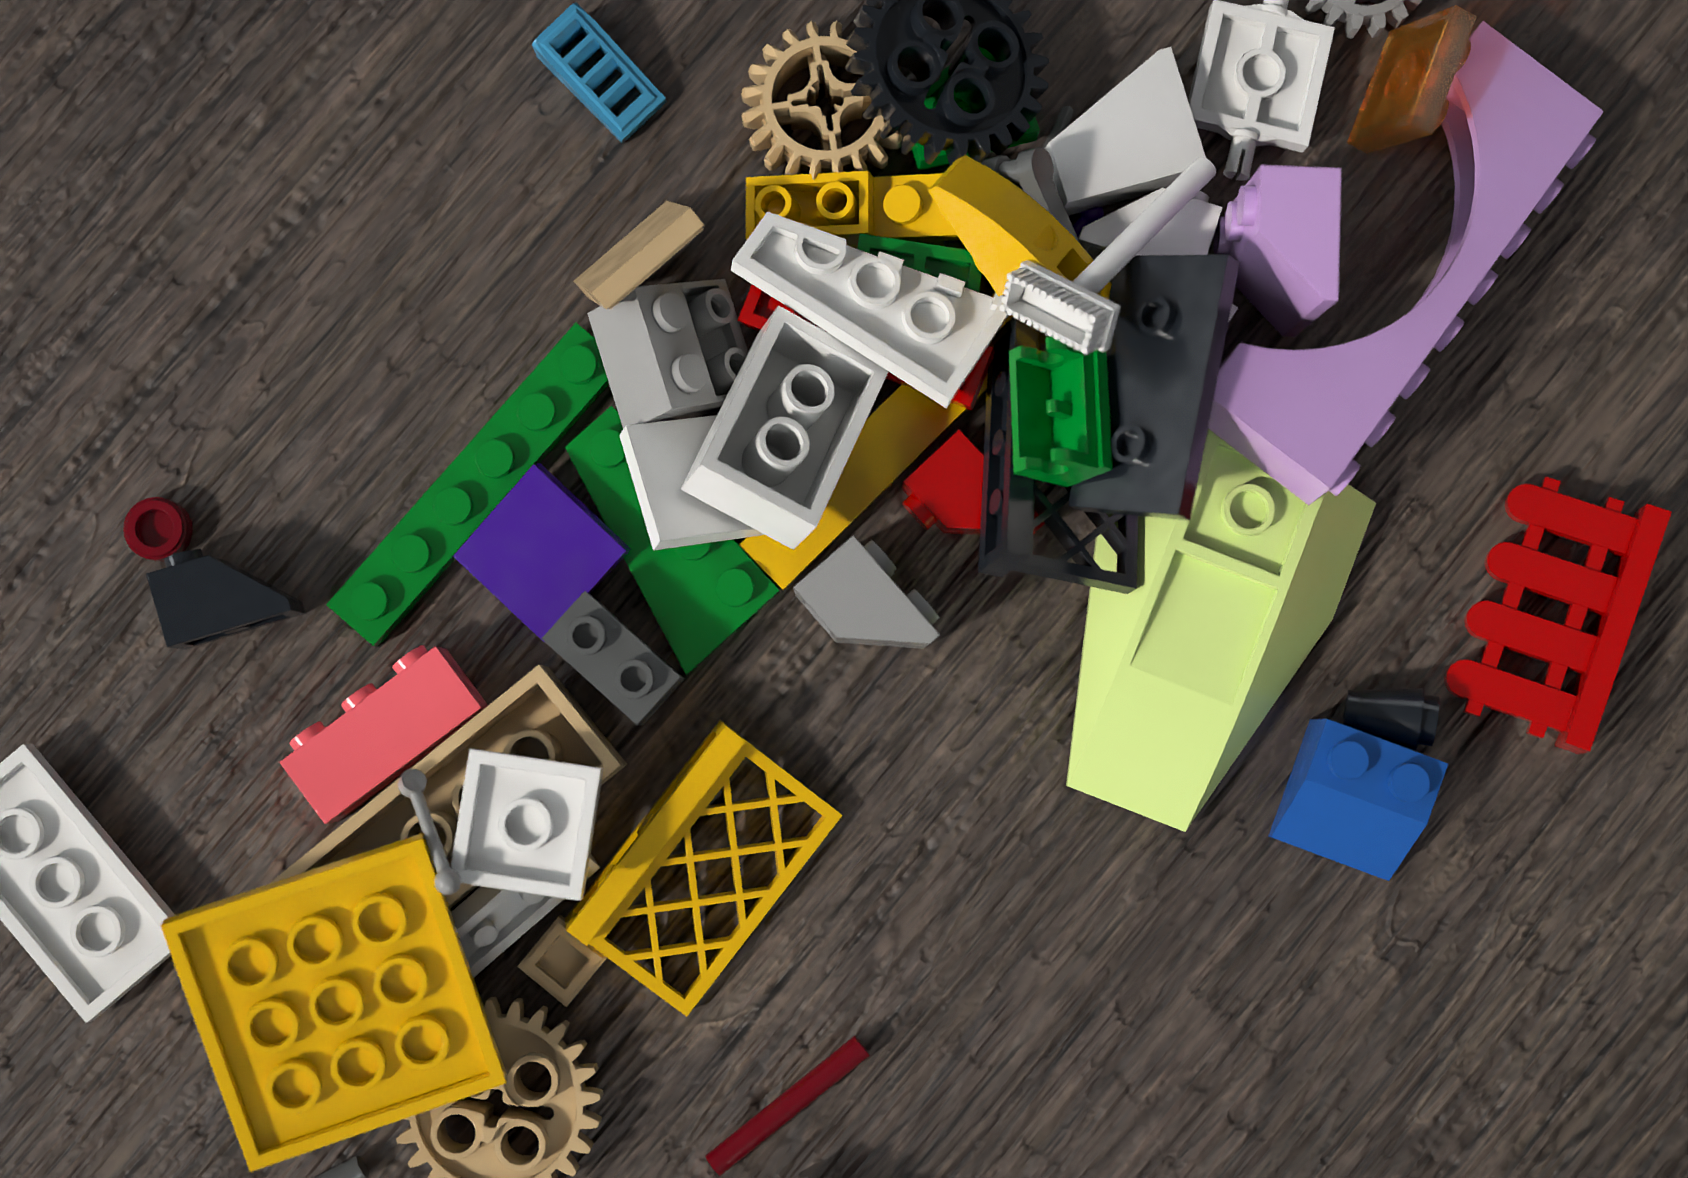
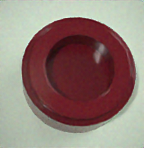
(157, 528)

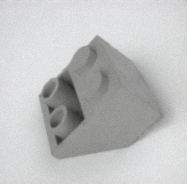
(670, 350)
(862, 604)

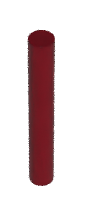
(787, 1105)

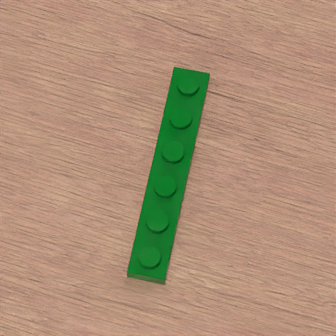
(472, 487)

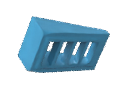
(560, 35)

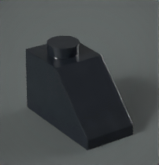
(213, 599)

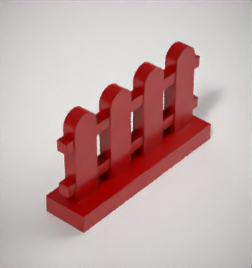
(1565, 645)

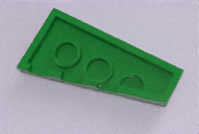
(693, 590)

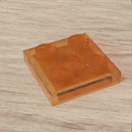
(1413, 80)

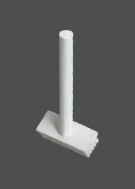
(1073, 308)

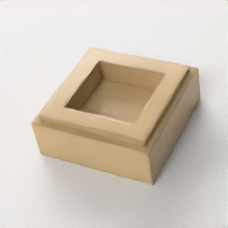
(561, 962)

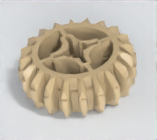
(801, 108)

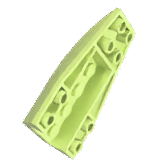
(1207, 637)

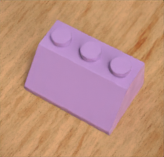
(1286, 243)

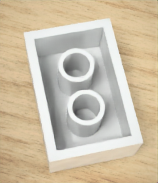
(785, 429)

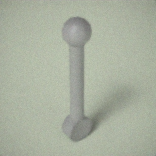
(412, 785)

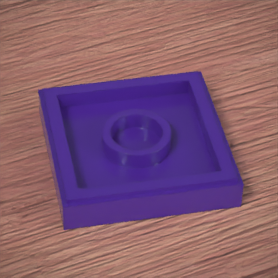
(541, 550)

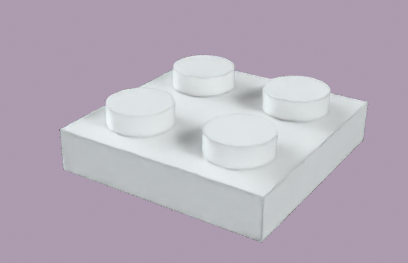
(526, 824)

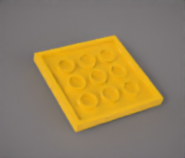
(334, 1001)

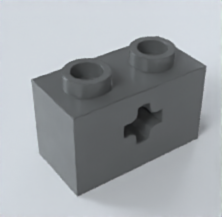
(613, 658)

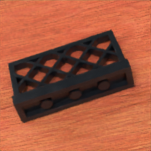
(1012, 498)

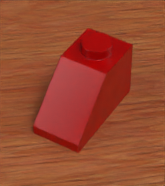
(949, 488)

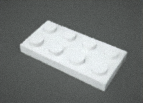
(73, 890)

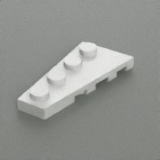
(896, 316)

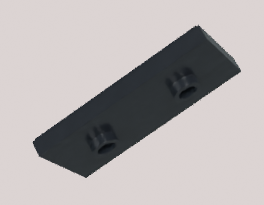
(1161, 383)

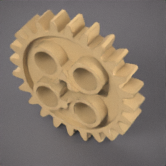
(490, 1153)

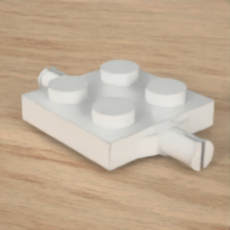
(1259, 78)

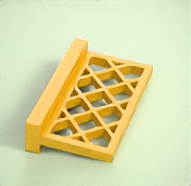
(658, 836)

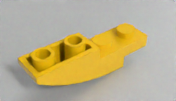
(852, 205)
(1005, 225)

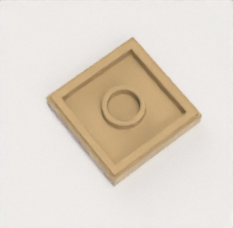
(639, 254)

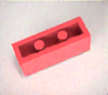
(382, 732)

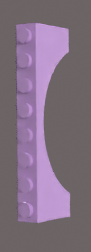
(1314, 408)

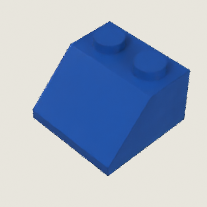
(1357, 798)

